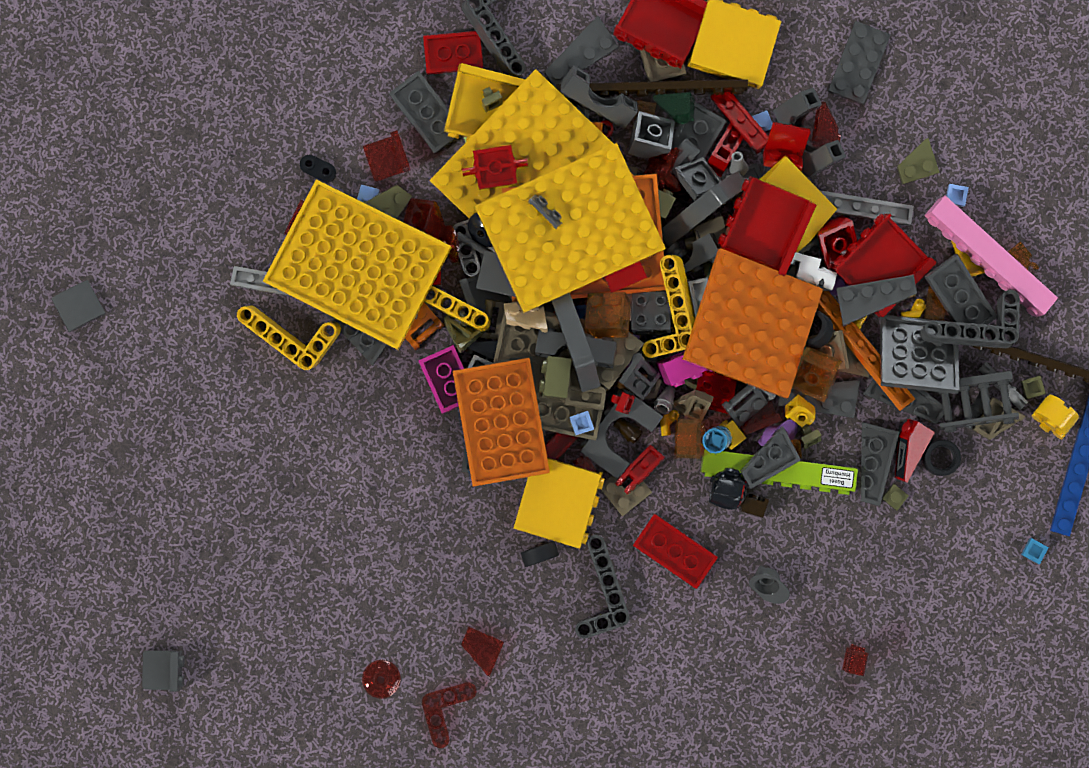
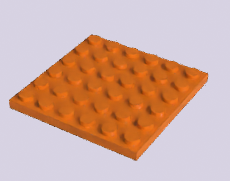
(752, 323)

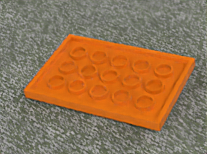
(501, 422)

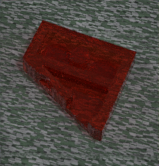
(482, 648)

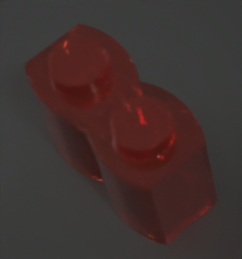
(855, 660)

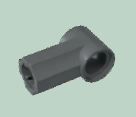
(687, 154)

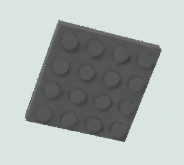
(914, 363)

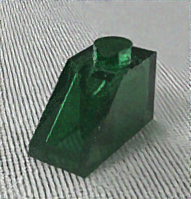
(677, 106)

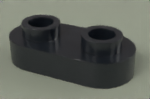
(317, 168)

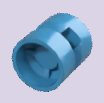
(717, 439)

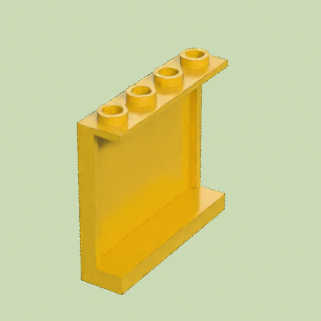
(734, 43)
(466, 107)
(560, 503)

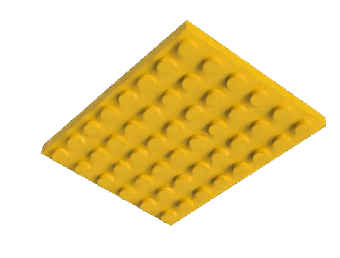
(537, 126)
(599, 234)
(357, 264)

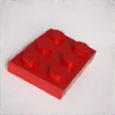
(449, 50)

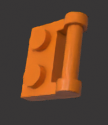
(424, 315)

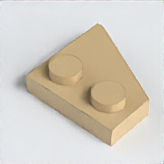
(534, 318)

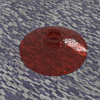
(451, 239)
(391, 679)

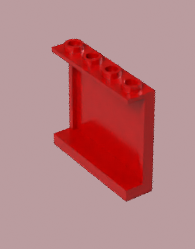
(662, 27)
(767, 224)
(882, 255)

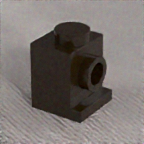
(753, 505)

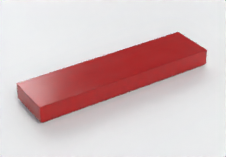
(741, 120)

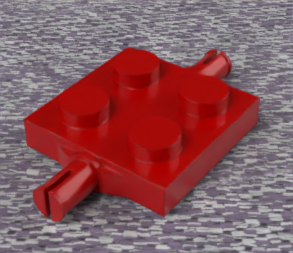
(494, 167)

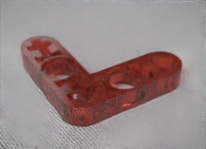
(437, 709)

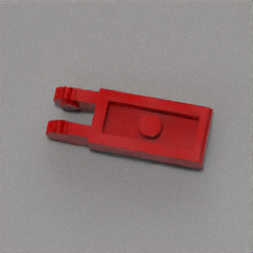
(640, 468)

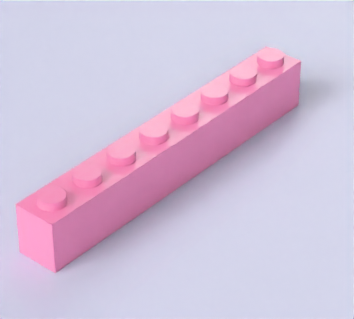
(990, 256)

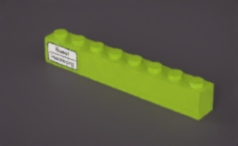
(801, 473)

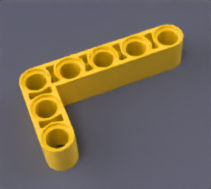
(455, 308)
(677, 312)
(288, 339)

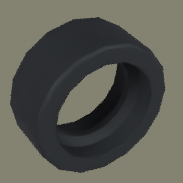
(825, 333)
(941, 472)
(539, 554)

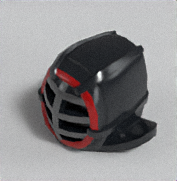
(728, 489)

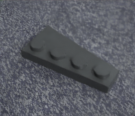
(923, 406)
(876, 459)

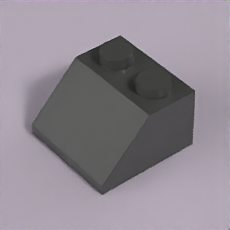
(651, 135)

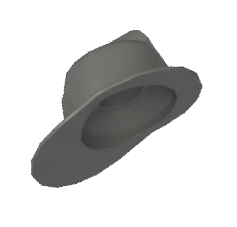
(769, 586)

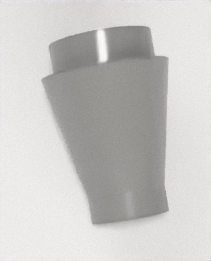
(738, 164)
(665, 401)

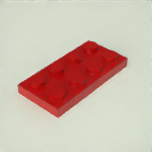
(675, 551)

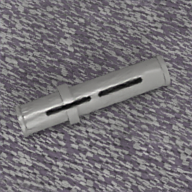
(1016, 398)

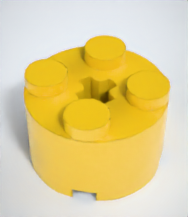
(1055, 416)

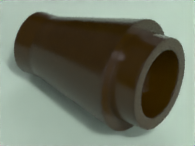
(628, 430)

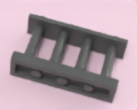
(983, 383)

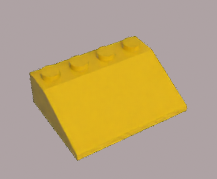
(790, 178)

